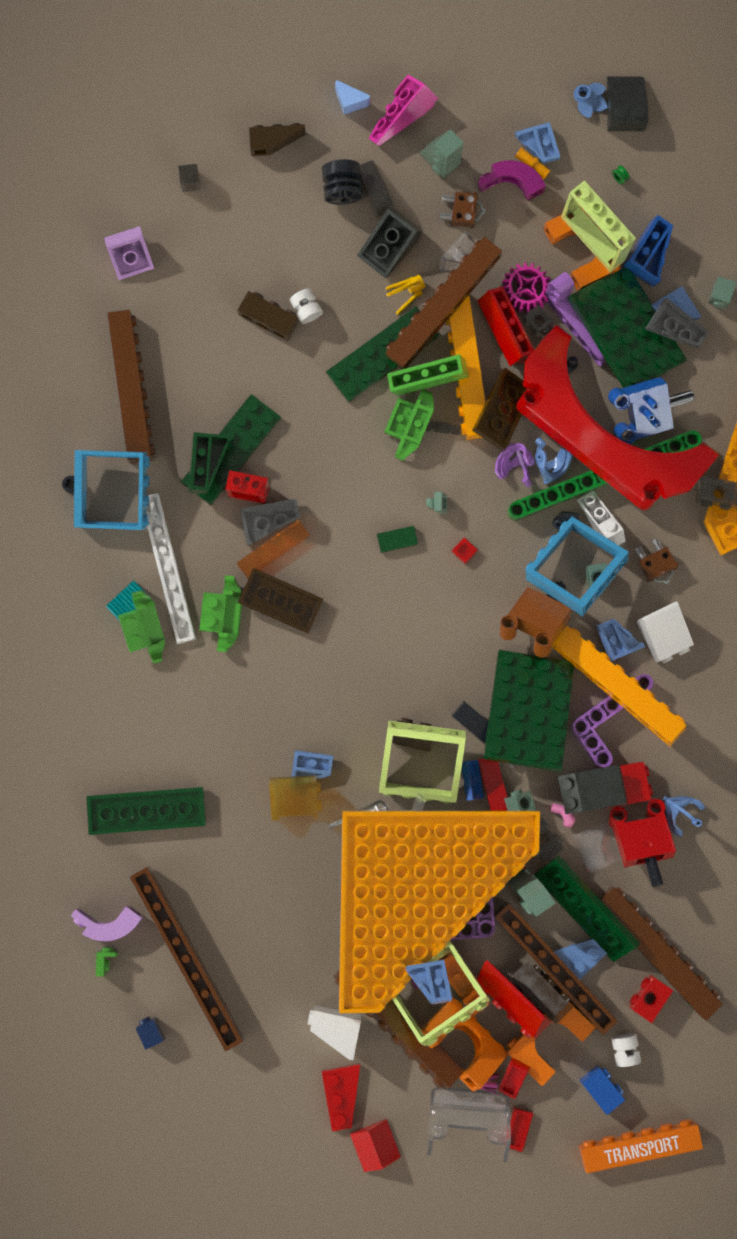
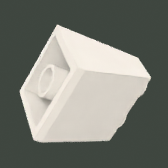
(665, 633)
(336, 1029)

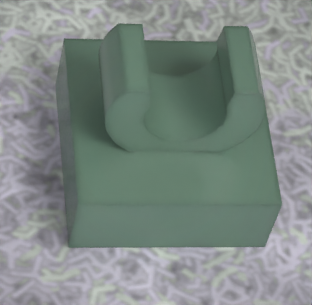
(439, 502)

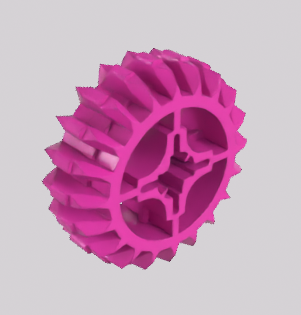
(534, 299)

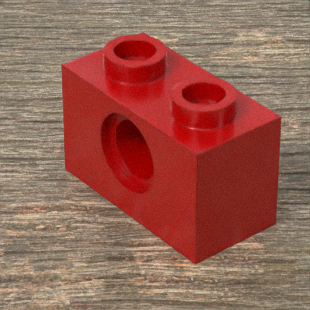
(661, 994)

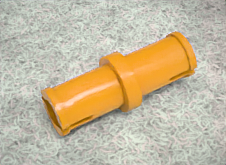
(528, 159)

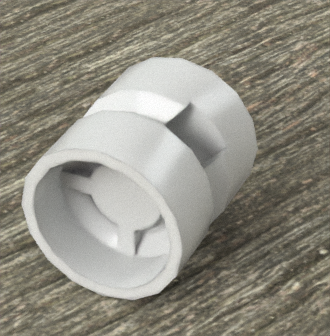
(305, 304)
(627, 1043)

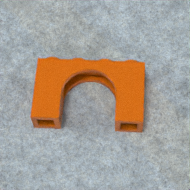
(588, 274)
(525, 1051)
(487, 1054)

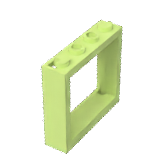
(605, 219)
(426, 733)
(461, 1016)

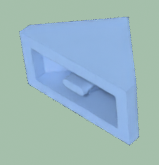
(351, 98)

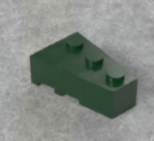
(205, 460)

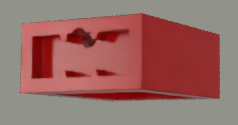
(254, 490)

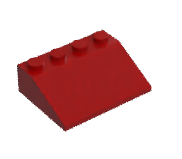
(512, 1000)

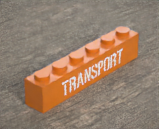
(640, 1146)

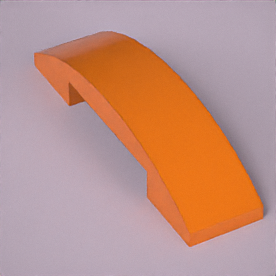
(460, 981)

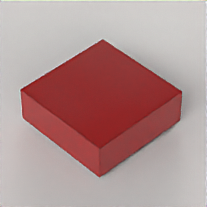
(464, 550)

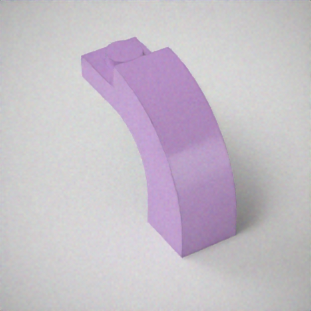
(110, 931)

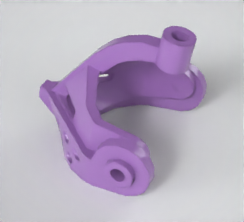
(504, 465)

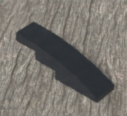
(473, 722)

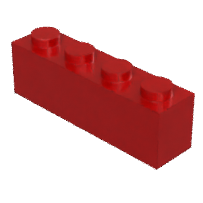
(505, 326)

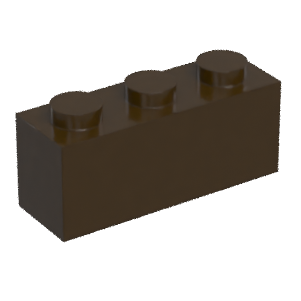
(268, 315)
(542, 992)

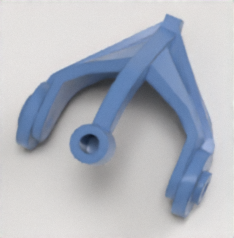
(560, 463)
(674, 806)

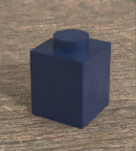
(150, 1032)

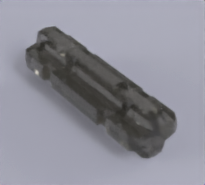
(444, 427)

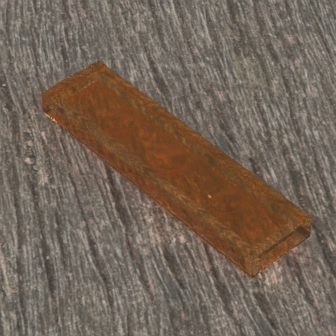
(273, 548)

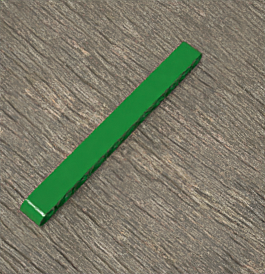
(596, 481)

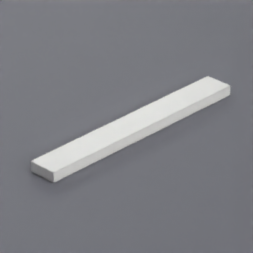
(169, 571)

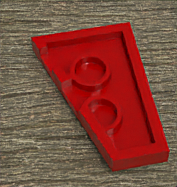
(340, 1092)

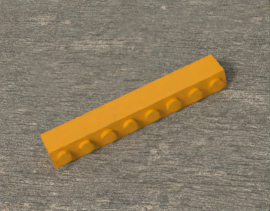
(469, 389)
(619, 686)

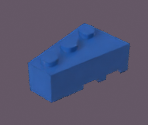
(649, 252)

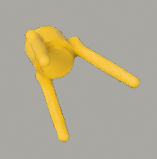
(413, 284)

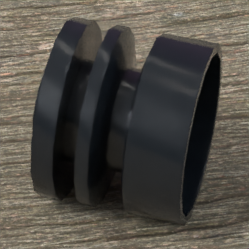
(342, 182)

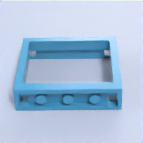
(80, 490)
(578, 605)

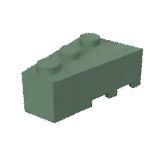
(444, 153)
(532, 893)

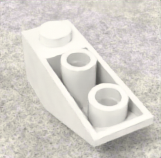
(601, 518)

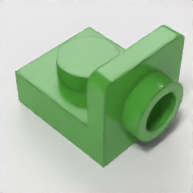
(102, 962)

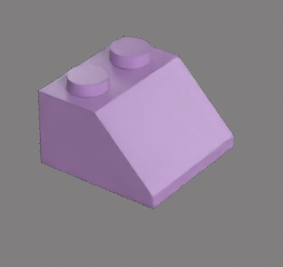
(129, 253)

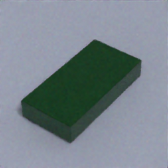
(397, 539)

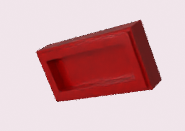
(513, 1078)
(519, 1125)

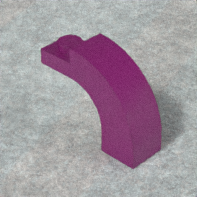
(514, 172)

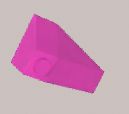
(410, 103)

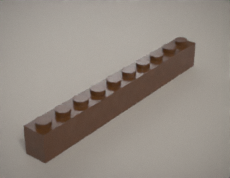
(187, 958)

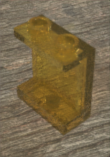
(294, 796)

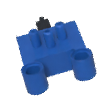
(647, 408)

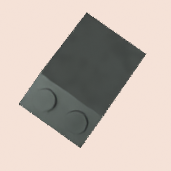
(626, 104)
(389, 242)
(592, 789)

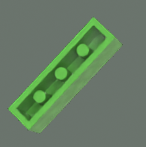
(428, 375)

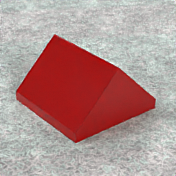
(375, 1146)

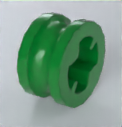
(620, 174)

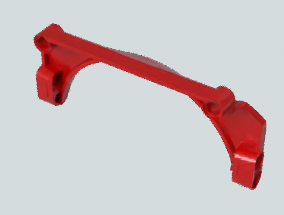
(632, 471)

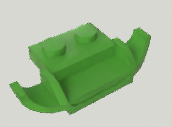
(410, 422)
(222, 613)
(143, 627)

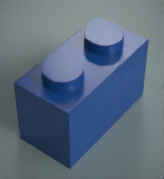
(602, 1090)

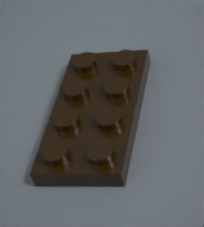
(500, 412)
(280, 600)

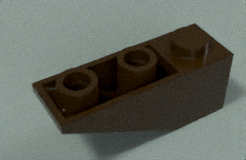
(273, 138)

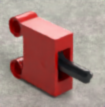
(644, 839)

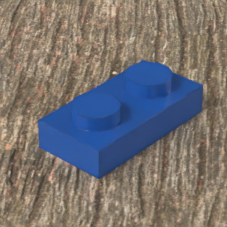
(472, 780)

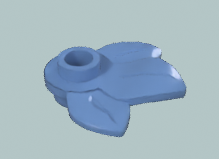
(592, 101)

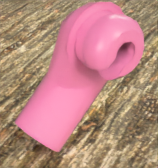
(569, 819)

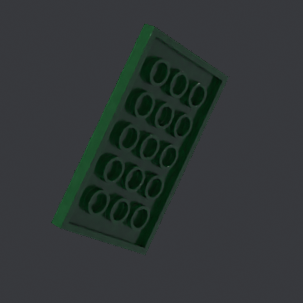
(616, 319)
(529, 711)

